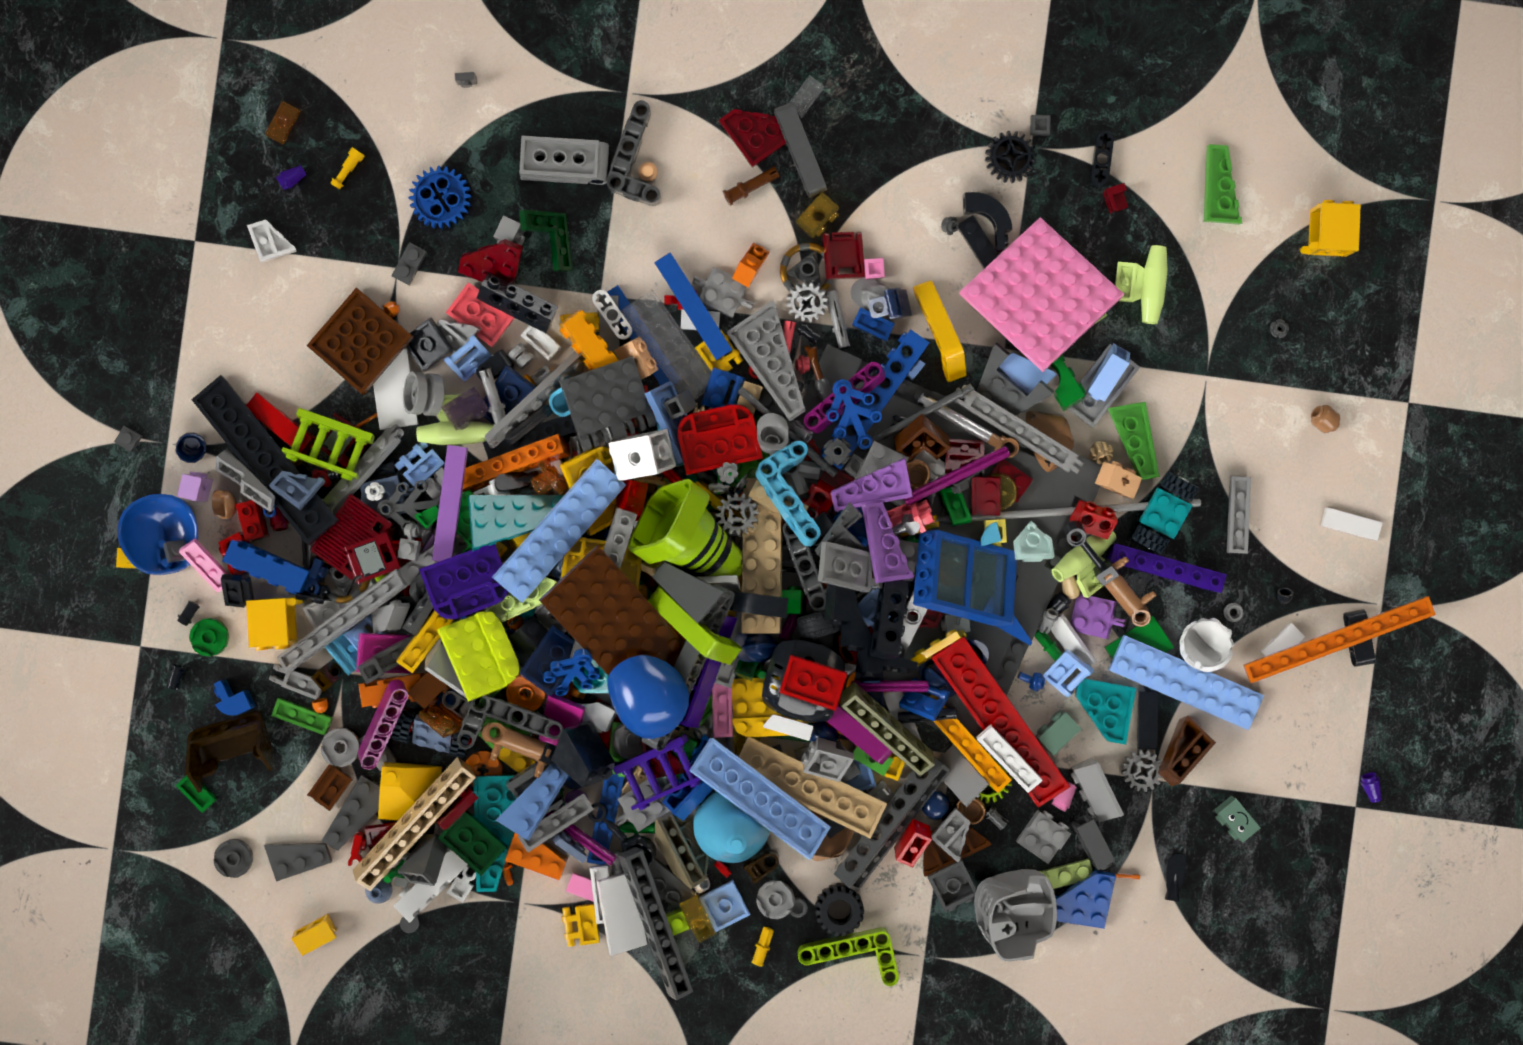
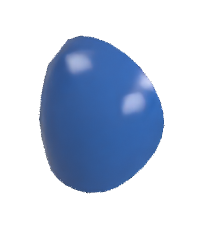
(151, 523)
(648, 695)

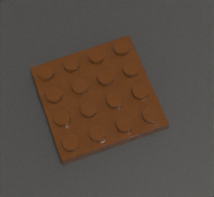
(360, 341)

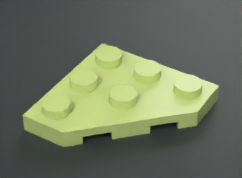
(512, 606)

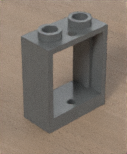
(1093, 842)

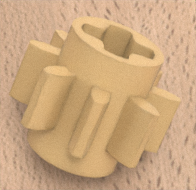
(1101, 452)

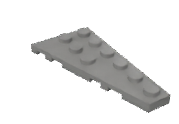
(766, 351)

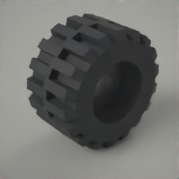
(844, 925)

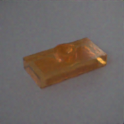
(282, 122)

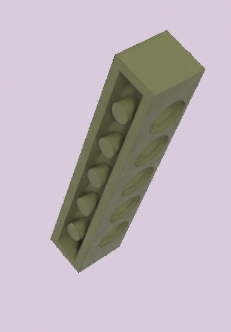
(887, 729)

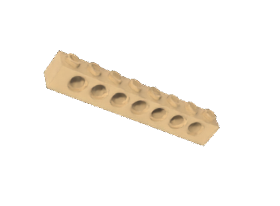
(413, 824)

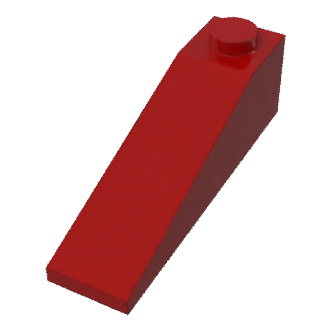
(279, 422)

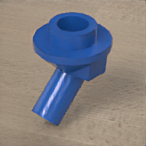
(1036, 681)

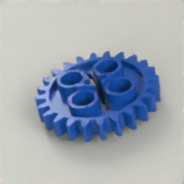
(454, 188)

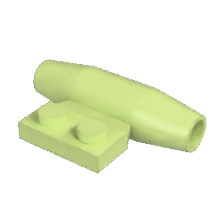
(1145, 283)
(445, 434)
(1079, 563)

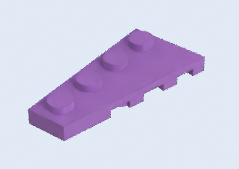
(879, 486)
(884, 548)

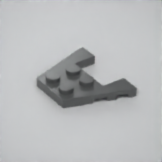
(1005, 392)
(839, 531)

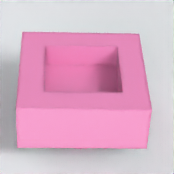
(874, 268)

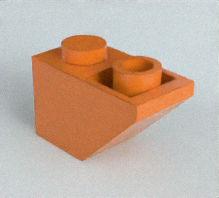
(750, 265)

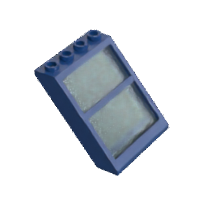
(965, 578)

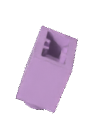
(195, 486)

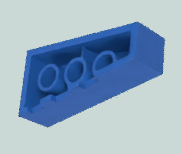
(267, 566)
(686, 799)

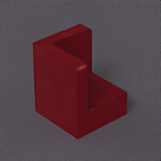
(1115, 198)

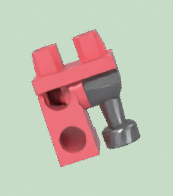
(910, 518)

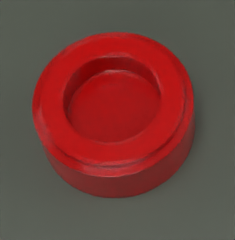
(723, 868)

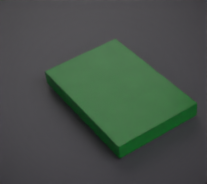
(1149, 634)

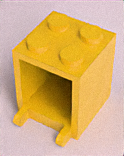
(1333, 229)
(272, 623)

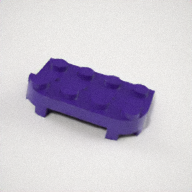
(464, 583)

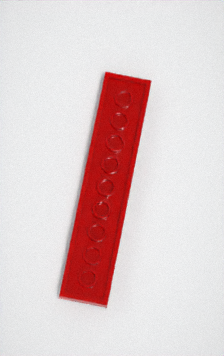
(991, 706)

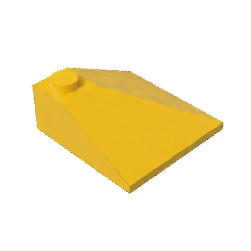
(402, 786)

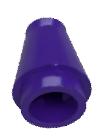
(290, 177)
(1371, 785)

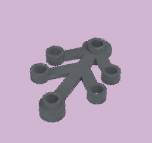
(408, 506)

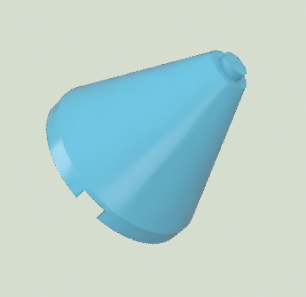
(726, 830)

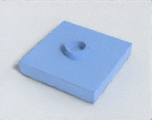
(724, 905)

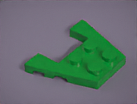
(430, 515)

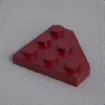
(753, 134)
(499, 259)

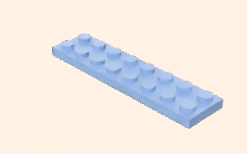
(559, 531)
(1185, 683)
(760, 798)

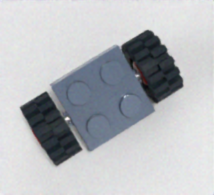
(425, 736)

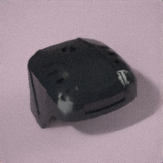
(789, 705)

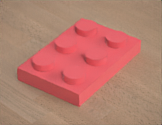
(474, 312)

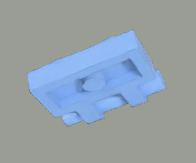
(422, 468)

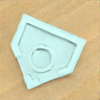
(1033, 545)

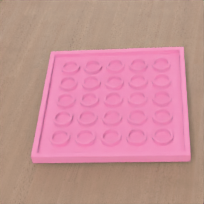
(1041, 294)

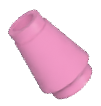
(1065, 798)

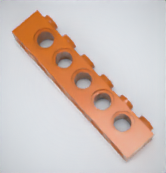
(518, 460)

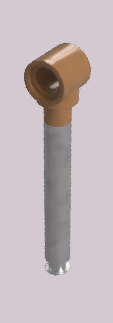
(971, 427)

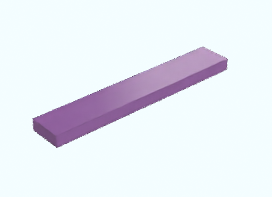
(450, 502)

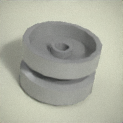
(423, 393)

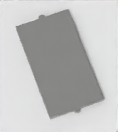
(963, 777)

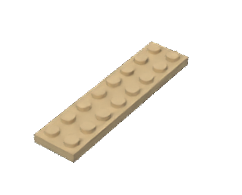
(762, 564)
(824, 796)

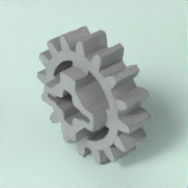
(801, 295)
(731, 521)
(1149, 768)

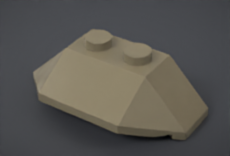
(681, 849)

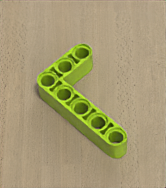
(698, 635)
(854, 949)

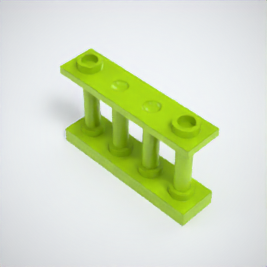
(325, 425)

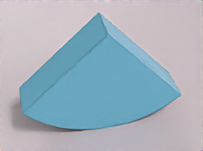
(991, 534)

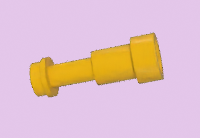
(348, 166)

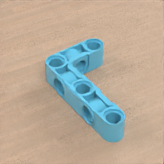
(779, 490)

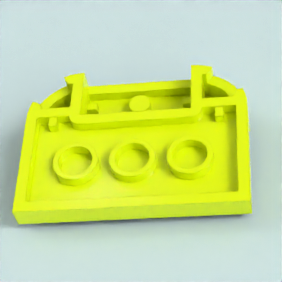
(480, 654)

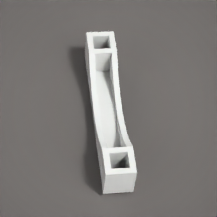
(598, 713)

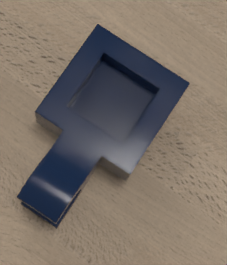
(317, 572)

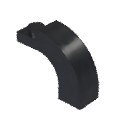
(989, 207)
(759, 604)

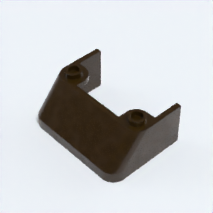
(224, 741)

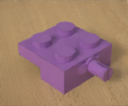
(1094, 616)

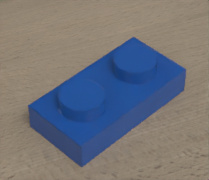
(877, 327)

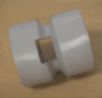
(435, 484)

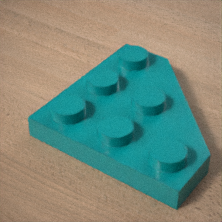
(1108, 707)

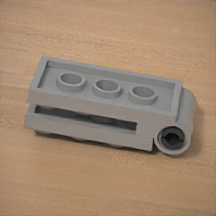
(592, 152)

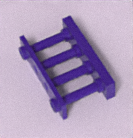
(643, 761)

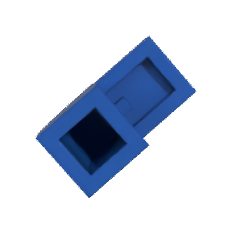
(231, 703)

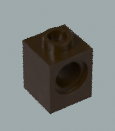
(324, 679)

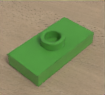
(868, 761)

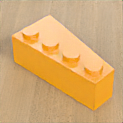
(585, 341)

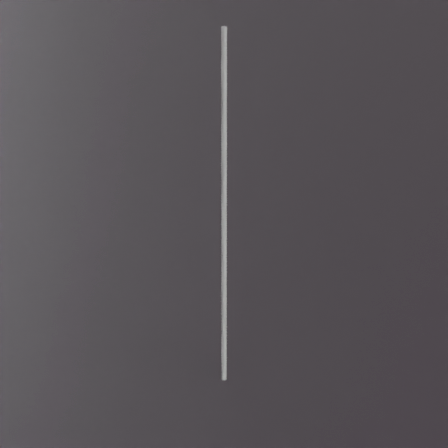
(1032, 513)

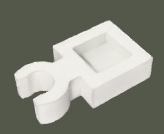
(461, 885)

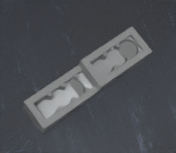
(250, 486)

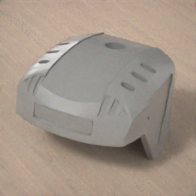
(1019, 898)

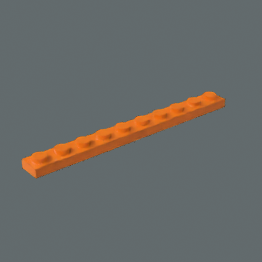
(1339, 639)

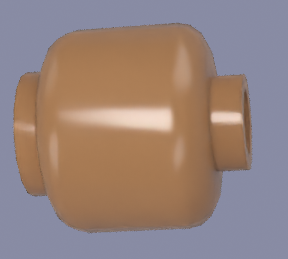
(1325, 418)

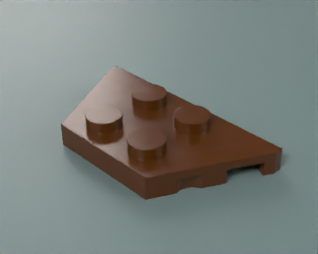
(936, 858)

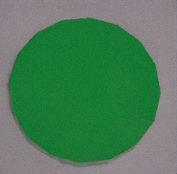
(209, 637)

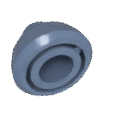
(380, 892)

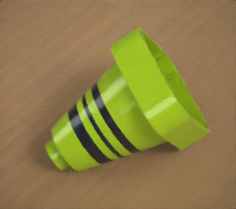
(684, 533)

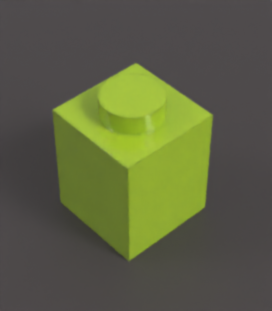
(677, 921)

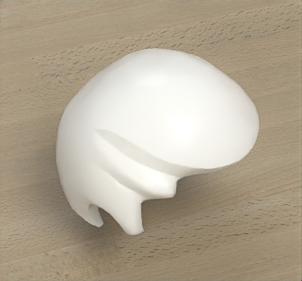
(1206, 645)

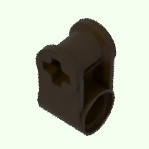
(759, 868)

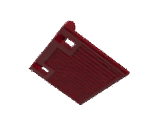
(354, 526)

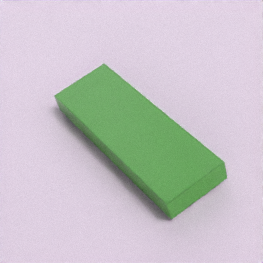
(302, 716)

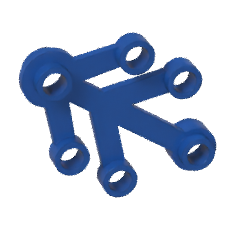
(851, 411)
(580, 658)

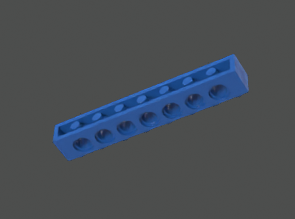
(917, 345)

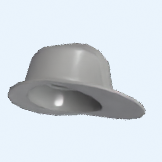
(865, 290)
(772, 433)

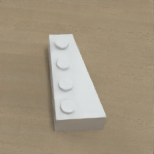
(420, 895)

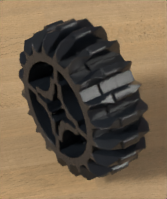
(1018, 156)

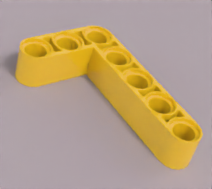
(942, 330)

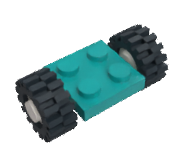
(1165, 513)

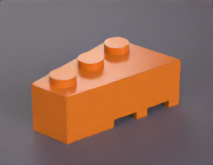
(372, 692)
(543, 859)

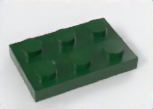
(473, 842)

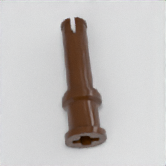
(742, 189)

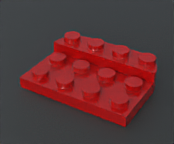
(718, 437)

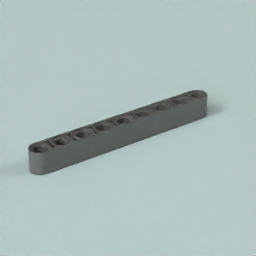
(691, 663)

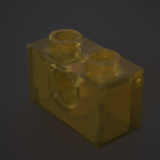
(823, 205)
(697, 918)

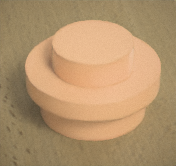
(648, 172)

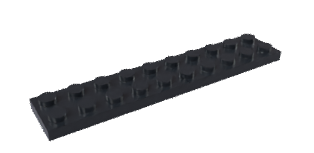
(260, 455)

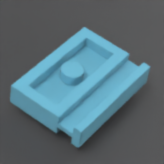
(343, 653)

